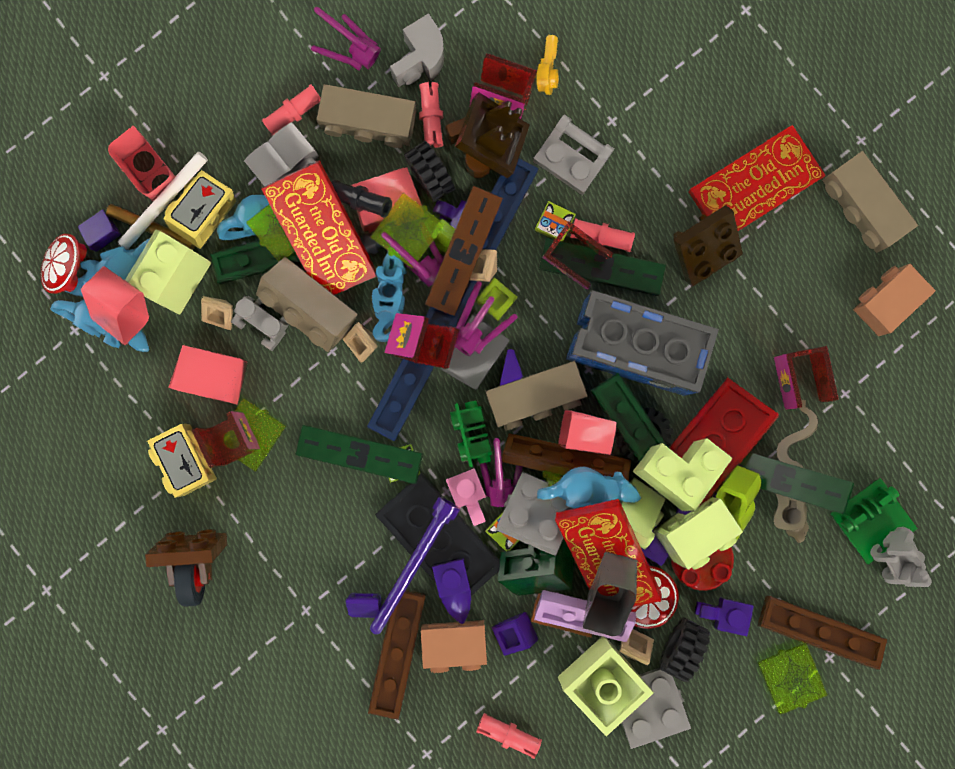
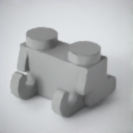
(261, 320)
(902, 559)

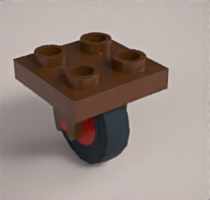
(187, 561)

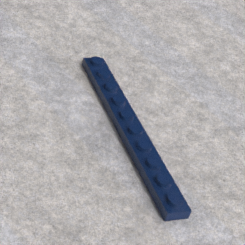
(412, 377)

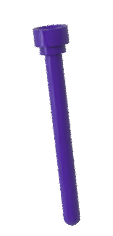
(443, 513)

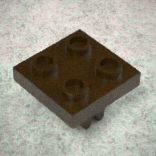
(493, 134)
(708, 245)

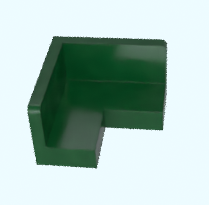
(535, 570)

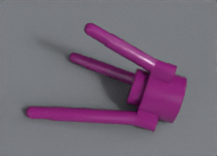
(363, 49)
(427, 268)
(469, 336)
(500, 487)

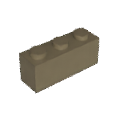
(366, 116)
(869, 203)
(305, 304)
(536, 395)

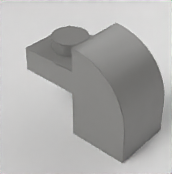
(427, 52)

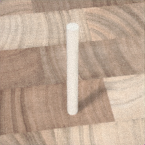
(163, 200)

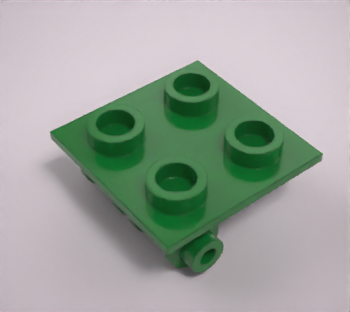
(469, 450)
(871, 518)

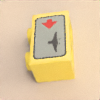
(199, 209)
(180, 461)

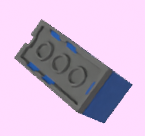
(642, 344)

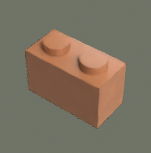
(893, 299)
(453, 646)

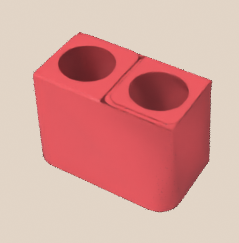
(123, 152)
(387, 185)
(115, 305)
(209, 374)
(587, 433)

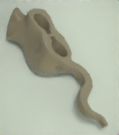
(791, 513)

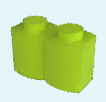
(739, 494)

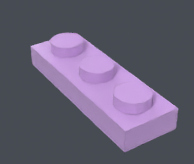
(570, 613)

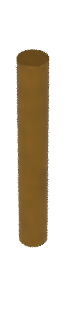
(130, 218)

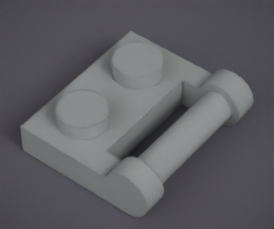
(566, 162)

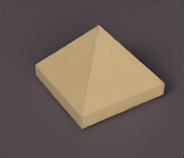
(485, 266)
(216, 312)
(360, 342)
(638, 647)

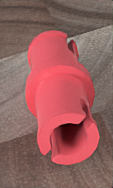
(292, 110)
(431, 114)
(606, 235)
(509, 735)

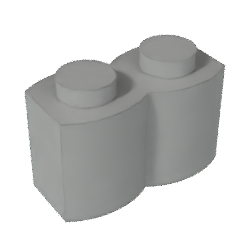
(281, 155)

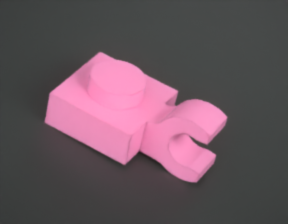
(466, 492)

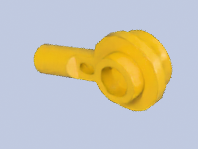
(547, 76)

